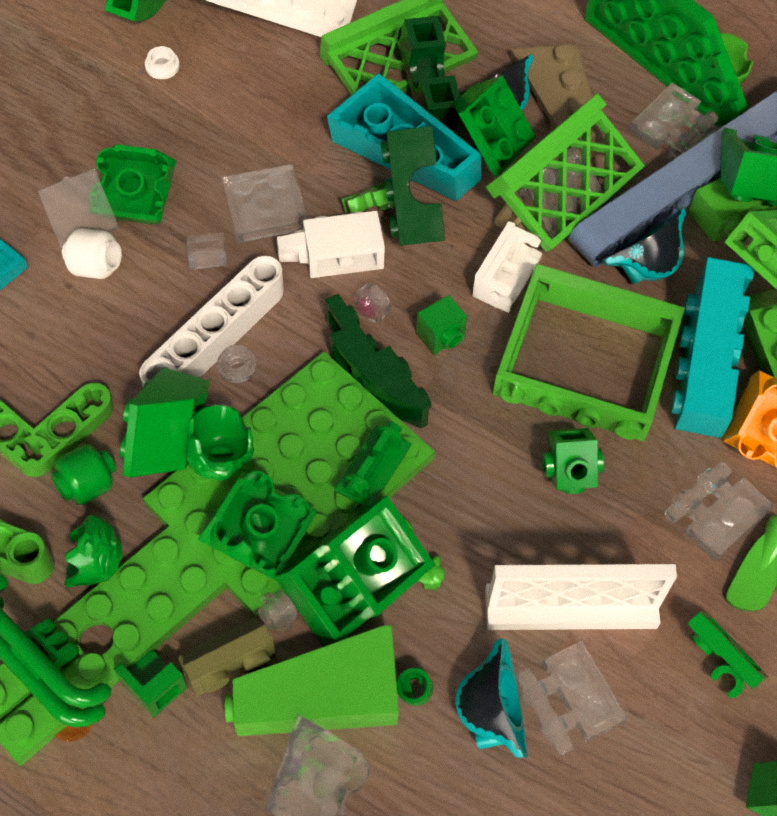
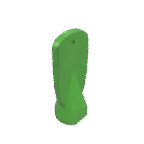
(757, 573)

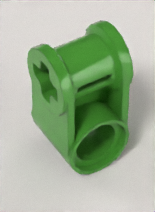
(16, 547)

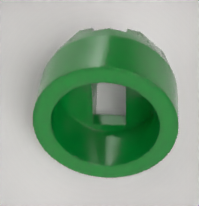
(405, 688)

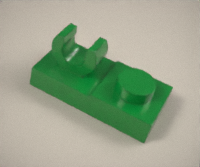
(712, 637)

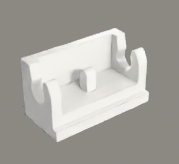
(507, 268)

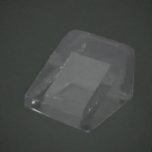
(206, 251)

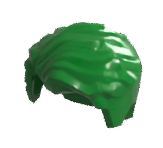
(218, 442)
(96, 553)

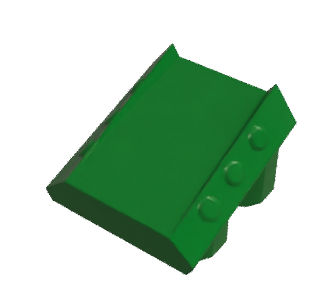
(136, 182)
(258, 523)

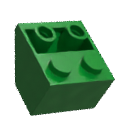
(495, 122)
(160, 423)

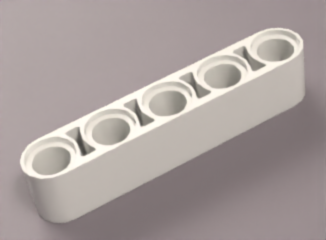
(221, 314)

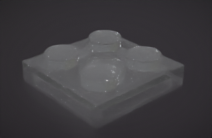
(264, 203)

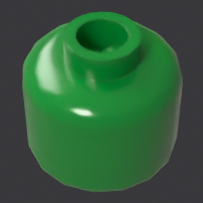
(83, 474)

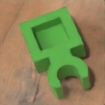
(369, 197)

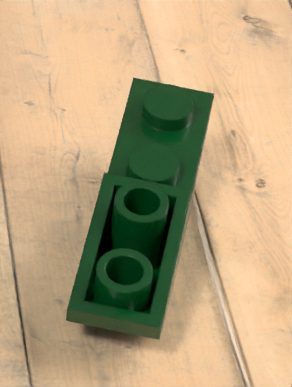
(376, 370)

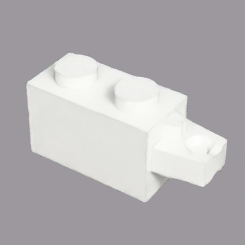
(336, 244)

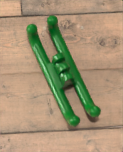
(36, 665)

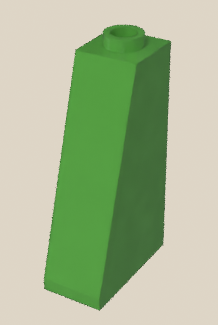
(332, 686)

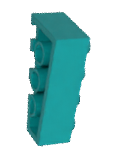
(382, 107)
(711, 348)

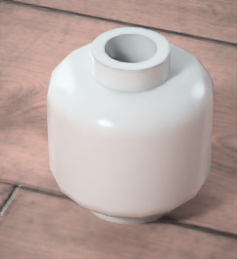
(91, 253)

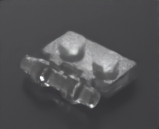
(665, 116)
(727, 519)
(583, 692)

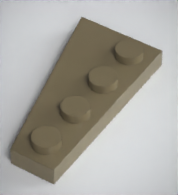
(559, 84)

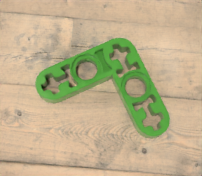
(42, 437)

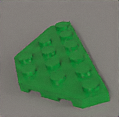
(677, 46)

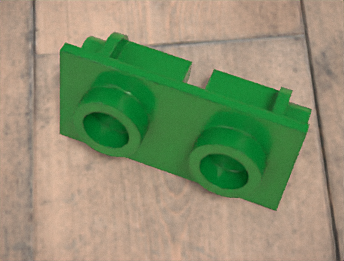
(374, 465)

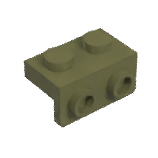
(227, 656)

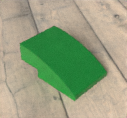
(355, 572)

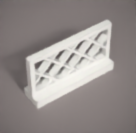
(577, 596)

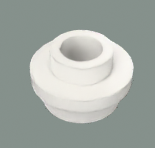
(162, 63)

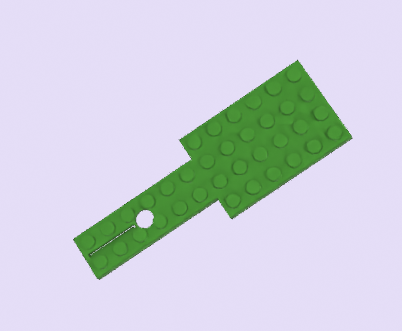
(302, 441)

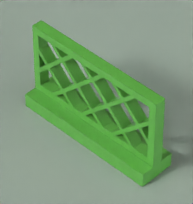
(379, 28)
(542, 156)

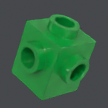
(573, 460)

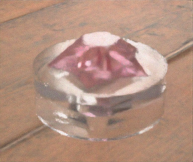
(372, 302)

